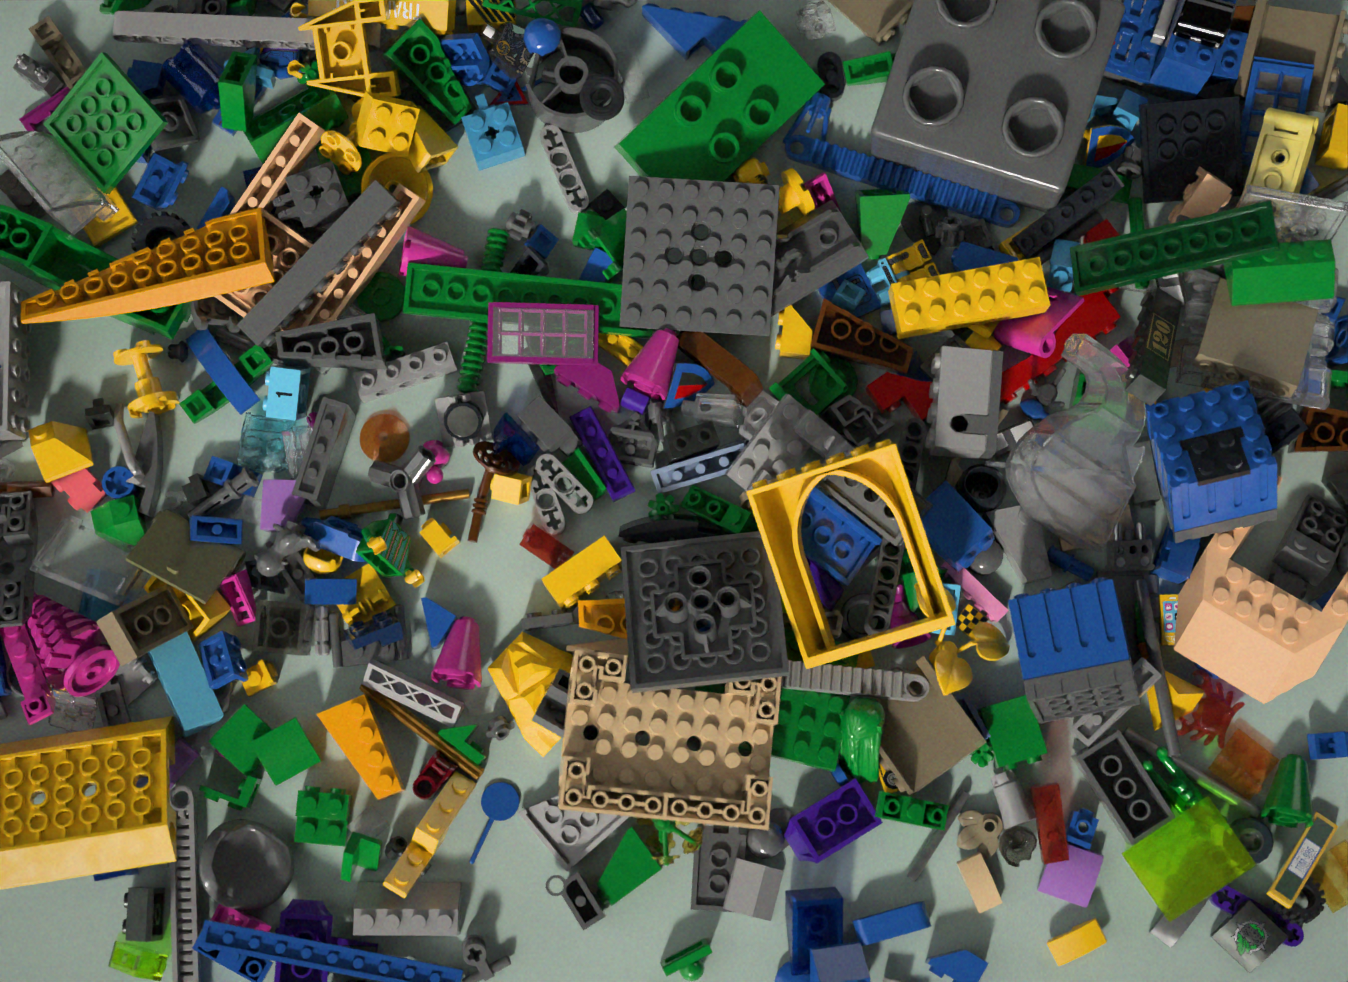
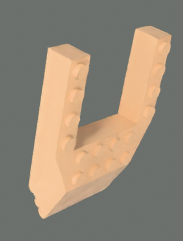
(289, 245)
(1251, 627)

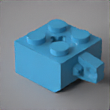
(490, 121)

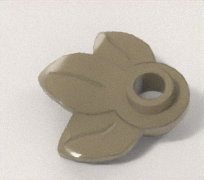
(976, 835)

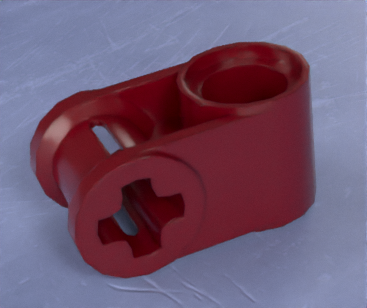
(434, 775)

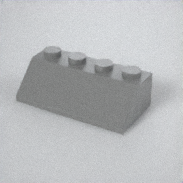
(425, 911)

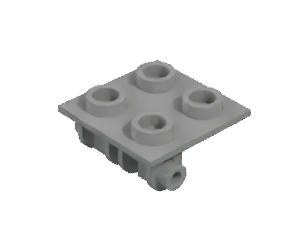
(136, 677)

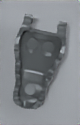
(213, 312)

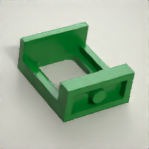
(787, 385)

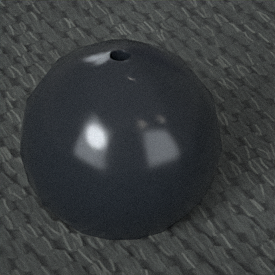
(985, 481)

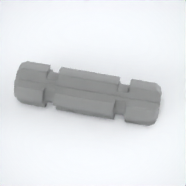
(322, 631)

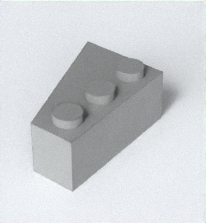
(1021, 542)

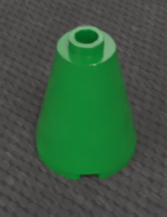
(1290, 794)

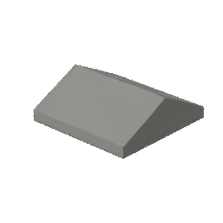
(753, 889)

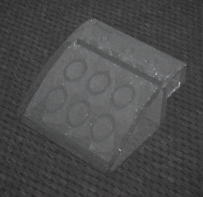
(55, 179)

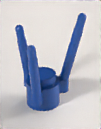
(817, 107)

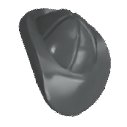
(245, 865)

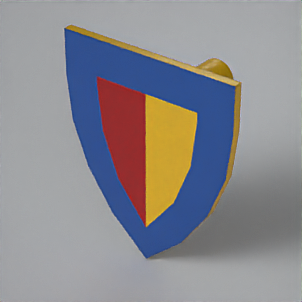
(1106, 144)

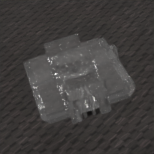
(71, 721)

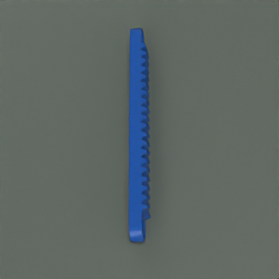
(897, 177)

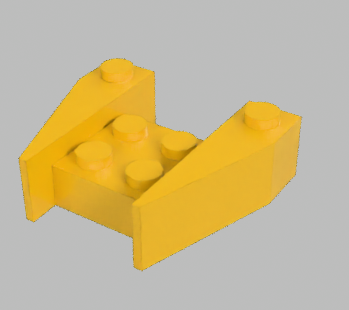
(344, 50)

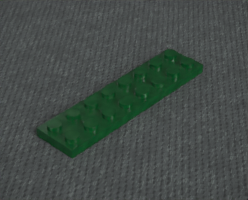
(1175, 248)

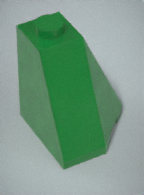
(878, 218)

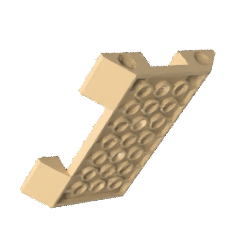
(665, 775)

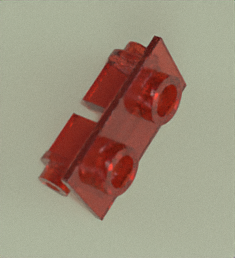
(545, 547)

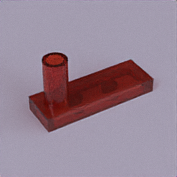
(1050, 822)

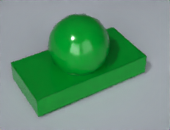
(688, 961)

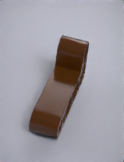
(721, 365)

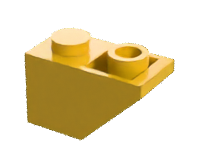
(795, 335)

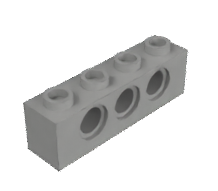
(405, 372)

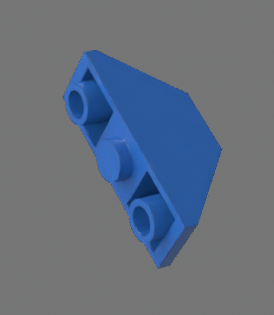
(249, 967)

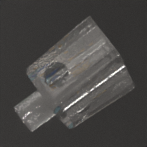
(723, 411)

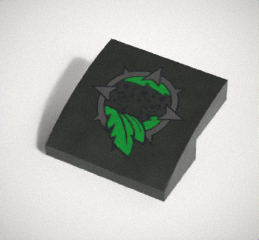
(1249, 936)

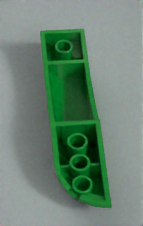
(55, 257)

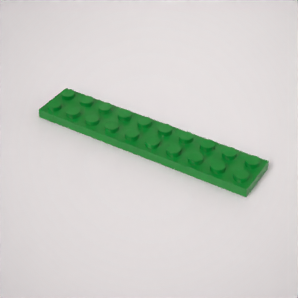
(466, 294)

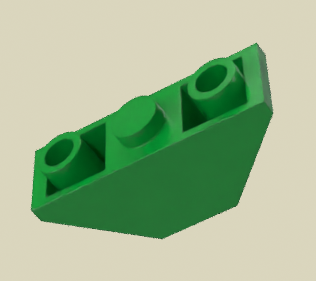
(911, 811)

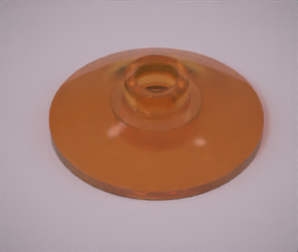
(393, 446)

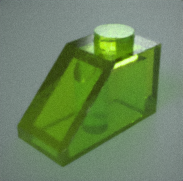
(138, 961)

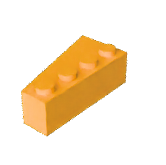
(363, 742)

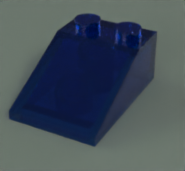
(812, 921)

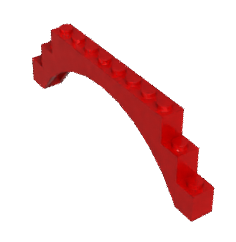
(1090, 318)

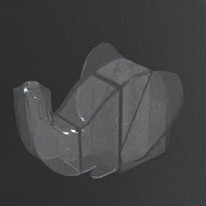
(1081, 462)

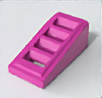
(230, 587)

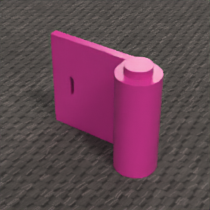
(1036, 332)

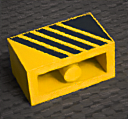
(478, 15)

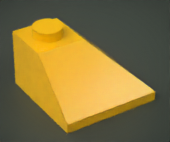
(60, 449)

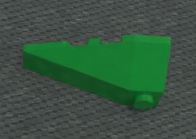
(427, 70)

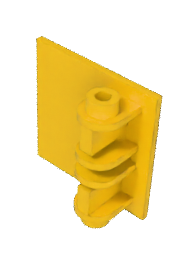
(370, 597)

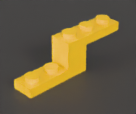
(429, 834)

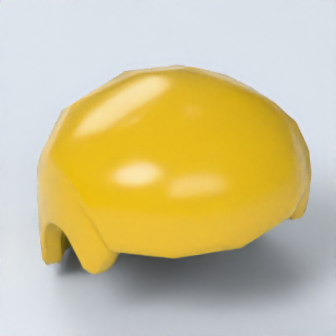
(322, 561)

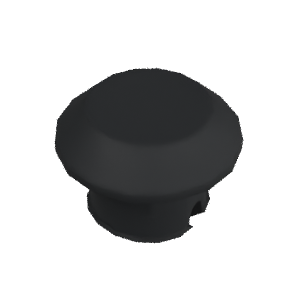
(178, 351)

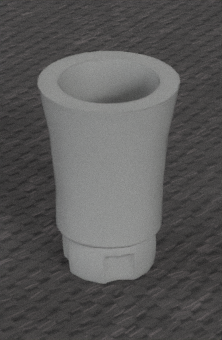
(1011, 800)

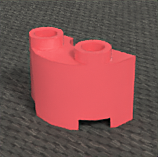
(83, 489)

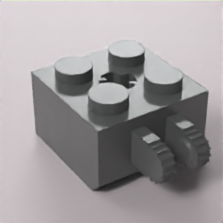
(303, 192)

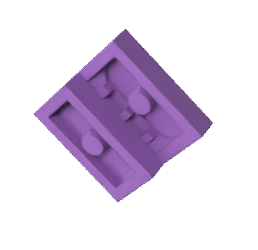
(1073, 878)

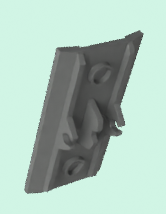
(812, 255)

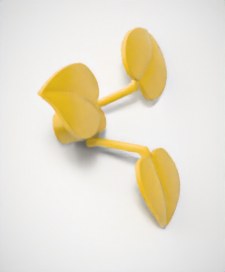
(955, 672)

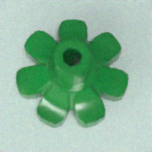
(660, 502)
(983, 755)

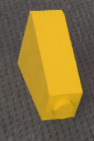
(429, 144)

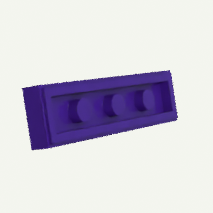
(602, 454)

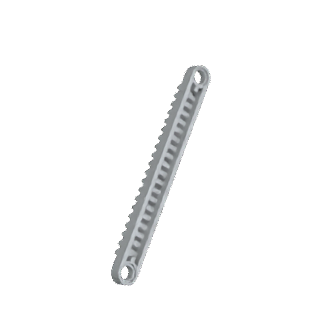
(853, 681)
(185, 891)

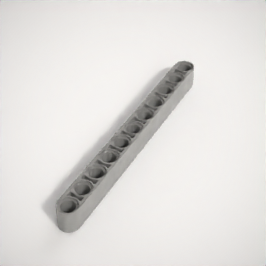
(222, 30)

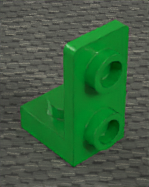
(247, 790)

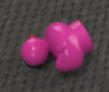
(442, 457)

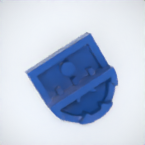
(466, 55)

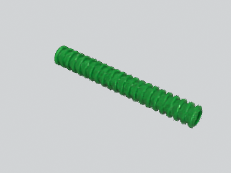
(479, 329)

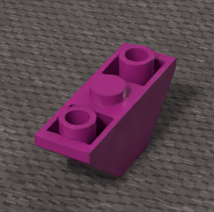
(591, 382)

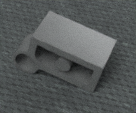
(548, 428)
(579, 899)

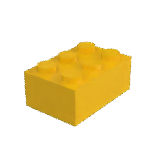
(583, 573)

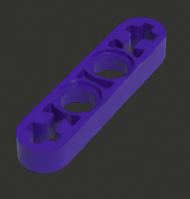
(1230, 893)

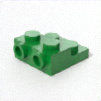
(322, 816)

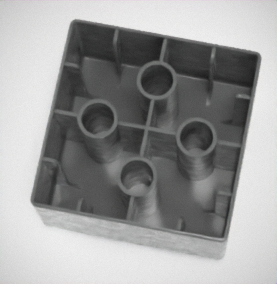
(996, 92)

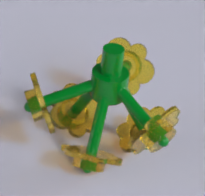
(662, 842)

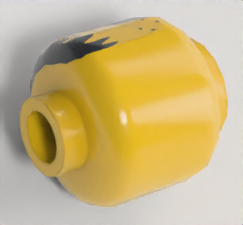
(752, 172)

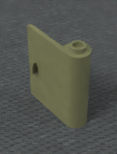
(185, 564)

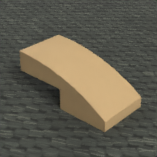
(979, 882)

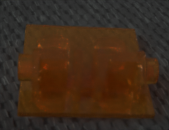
(1243, 764)

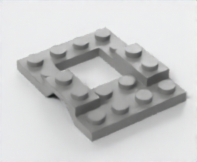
(782, 443)

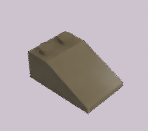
(144, 624)

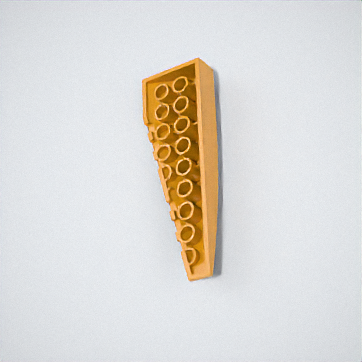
(203, 263)

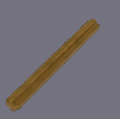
(425, 732)

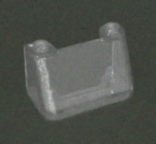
(90, 562)

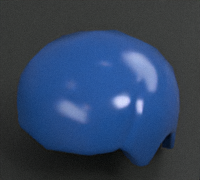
(542, 36)

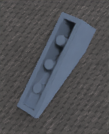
(697, 467)

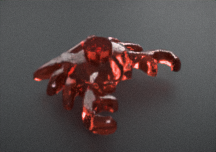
(1212, 714)

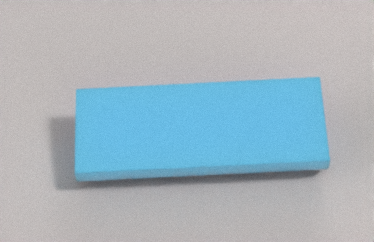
(186, 685)

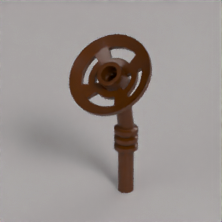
(491, 465)

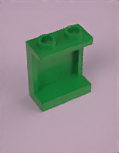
(1013, 732)

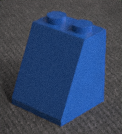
(955, 528)

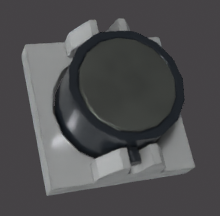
(463, 419)

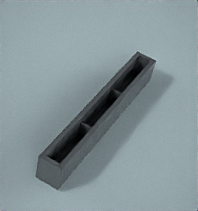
(320, 264)

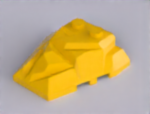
(522, 679)

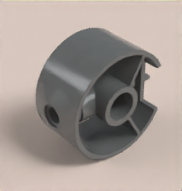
(569, 68)

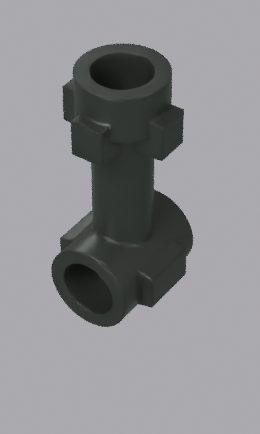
(395, 849)

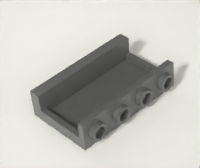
(324, 452)

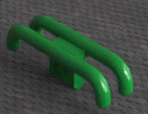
(1180, 790)

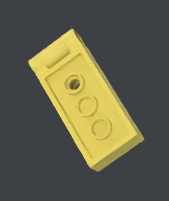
(1280, 135)

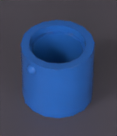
(115, 483)

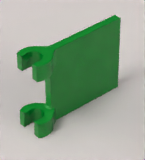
(612, 239)

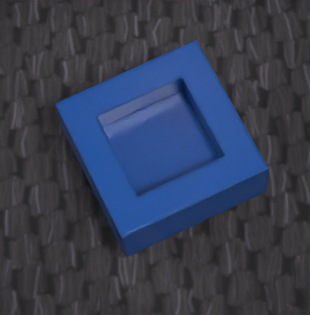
(542, 241)

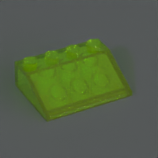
(1189, 859)

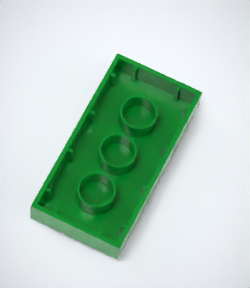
(723, 107)

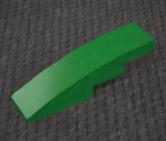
(869, 69)

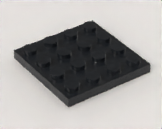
(1187, 136)

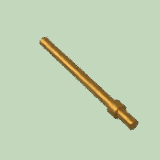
(345, 511)

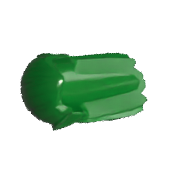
(861, 739)

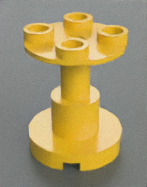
(343, 149)
(793, 194)
(148, 388)

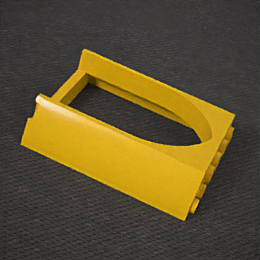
(779, 513)

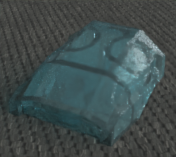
(263, 443)

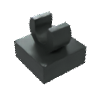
(99, 415)

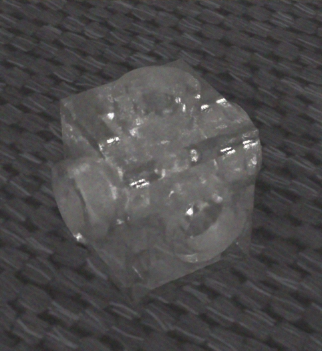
(815, 20)

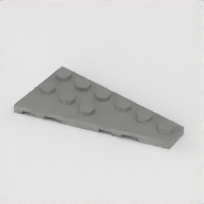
(569, 833)

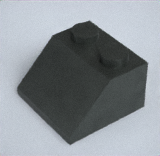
(144, 914)

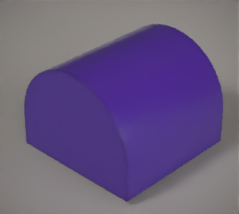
(635, 401)

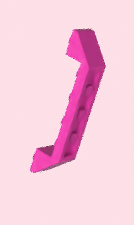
(37, 691)

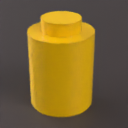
(977, 341)

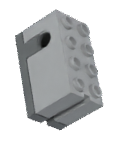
(967, 395)

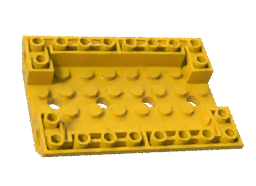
(81, 833)

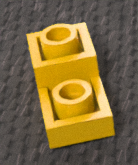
(1077, 942)

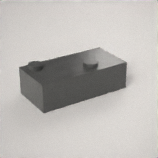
(1123, 787)

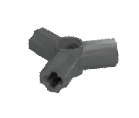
(394, 477)

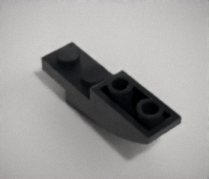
(662, 527)

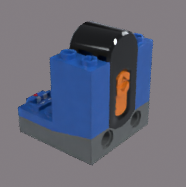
(1187, 54)

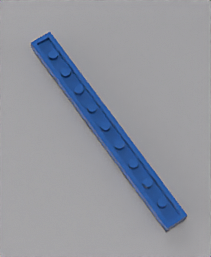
(322, 955)

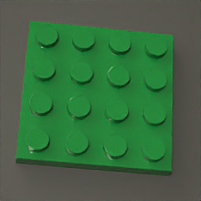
(105, 123)

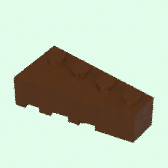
(852, 339)

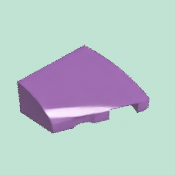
(279, 504)

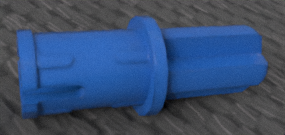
(1070, 563)

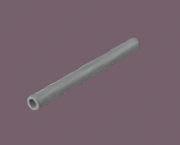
(1195, 775)

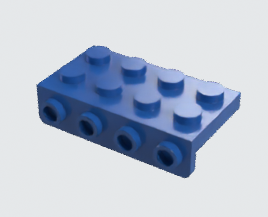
(835, 537)

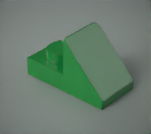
(458, 738)

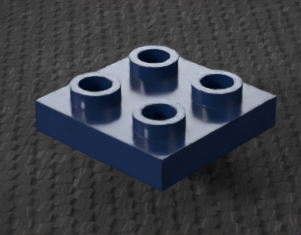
(382, 628)

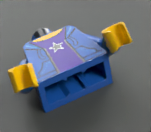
(284, 62)

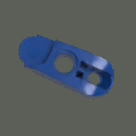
(335, 536)

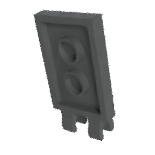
(714, 866)

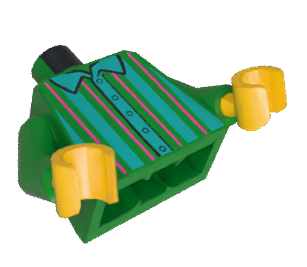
(387, 549)

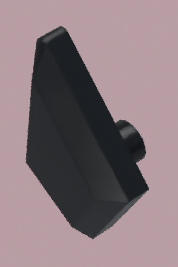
(262, 582)

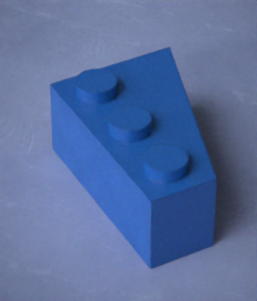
(1175, 560)

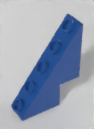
(690, 31)

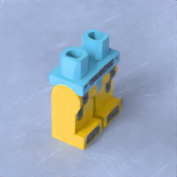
(902, 266)

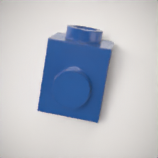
(1328, 745)

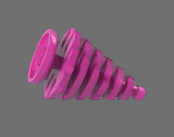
(70, 648)

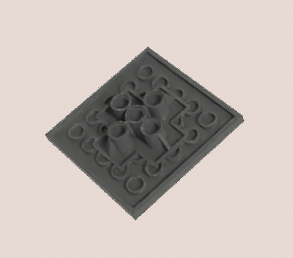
(664, 217)
(667, 644)

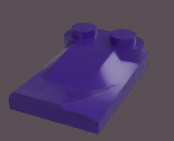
(831, 823)
(309, 921)

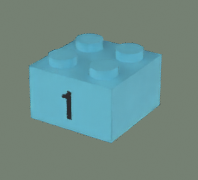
(287, 392)

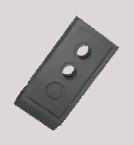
(859, 498)

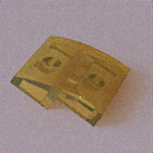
(1332, 875)

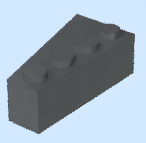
(335, 344)

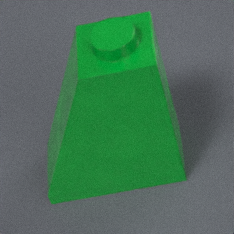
(238, 91)
(627, 869)

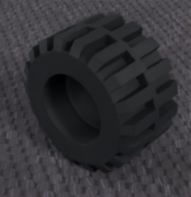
(157, 227)

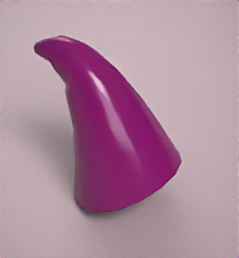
(903, 615)

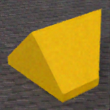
(1183, 698)

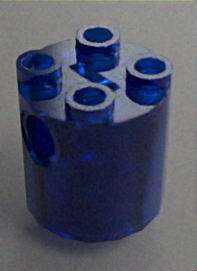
(195, 77)

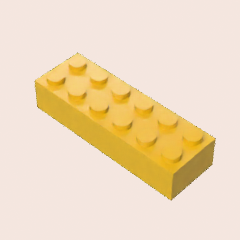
(968, 298)

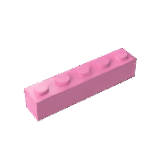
(975, 591)

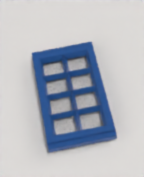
(1273, 85)

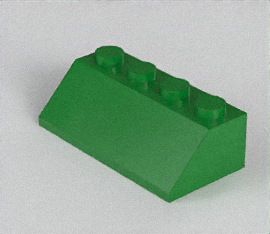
(313, 102)
(1293, 274)

